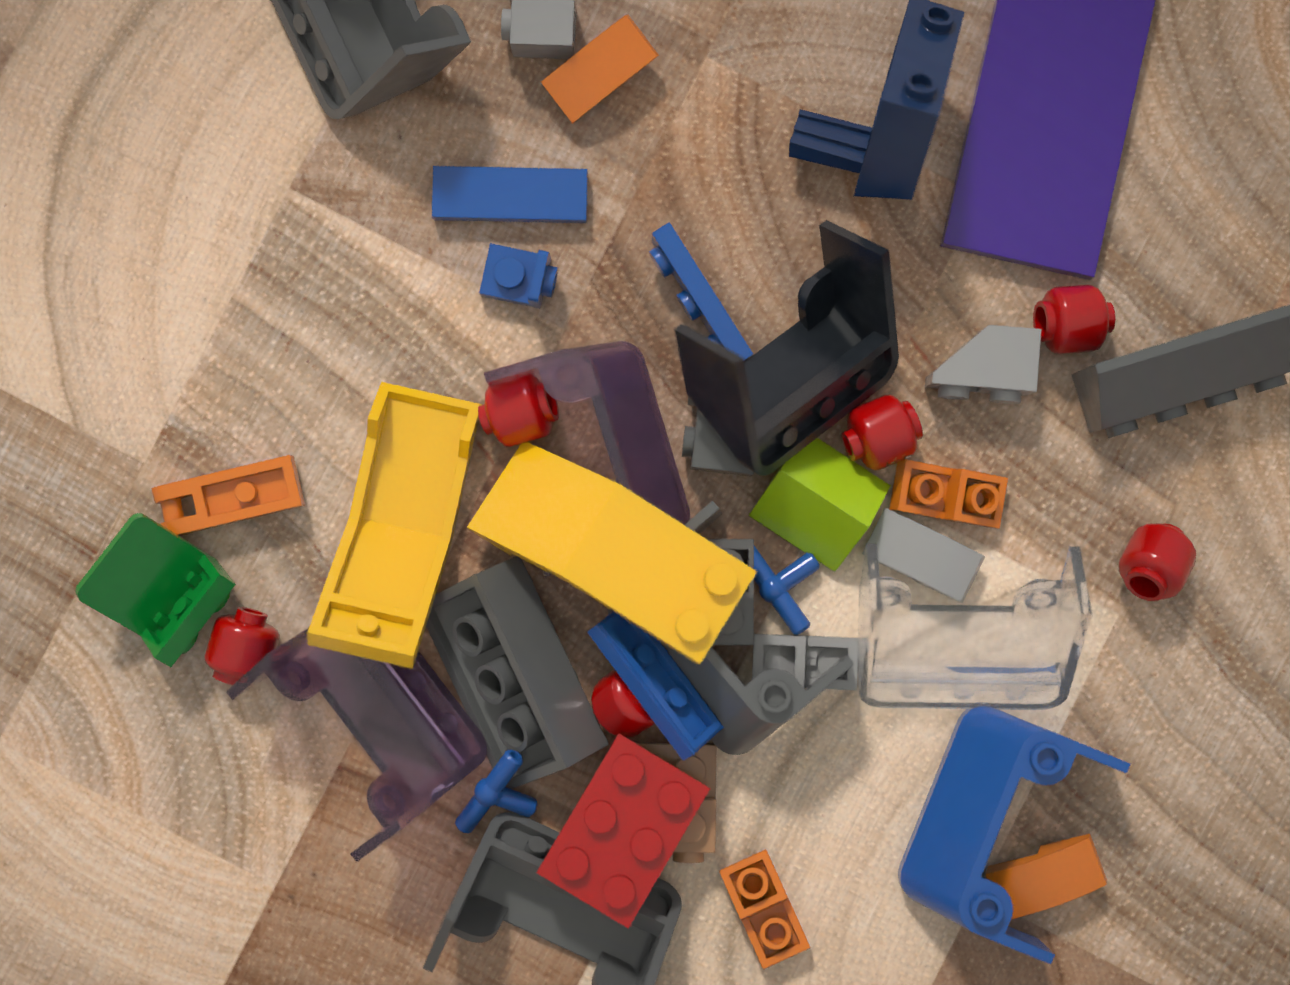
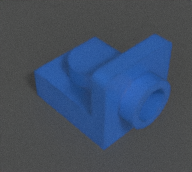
(518, 276)

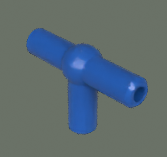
(775, 588)
(493, 791)

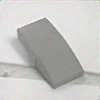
(925, 555)
(806, 657)

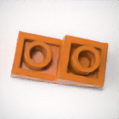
(599, 68)
(948, 493)
(1051, 877)
(764, 909)

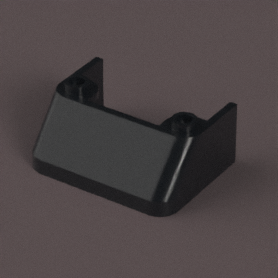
(812, 370)

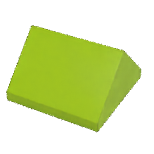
(821, 503)

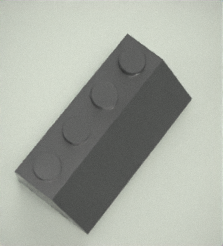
(1184, 371)
(513, 671)

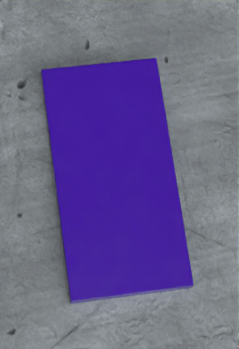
(1047, 132)

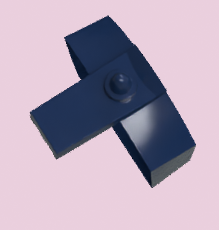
(896, 146)

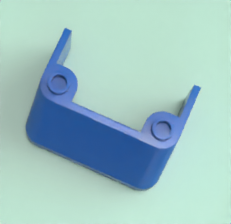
(966, 813)

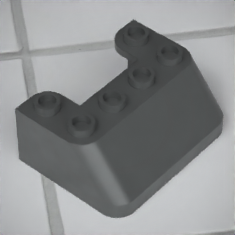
(369, 48)

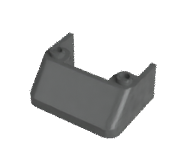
(762, 705)
(505, 887)

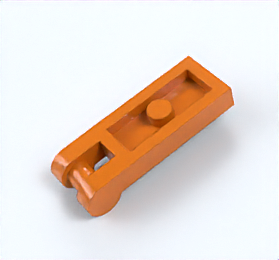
(231, 495)

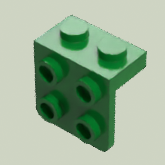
(156, 586)

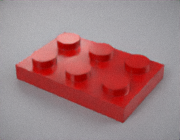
(623, 830)

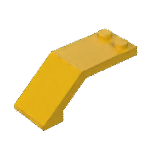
(397, 526)
(613, 549)

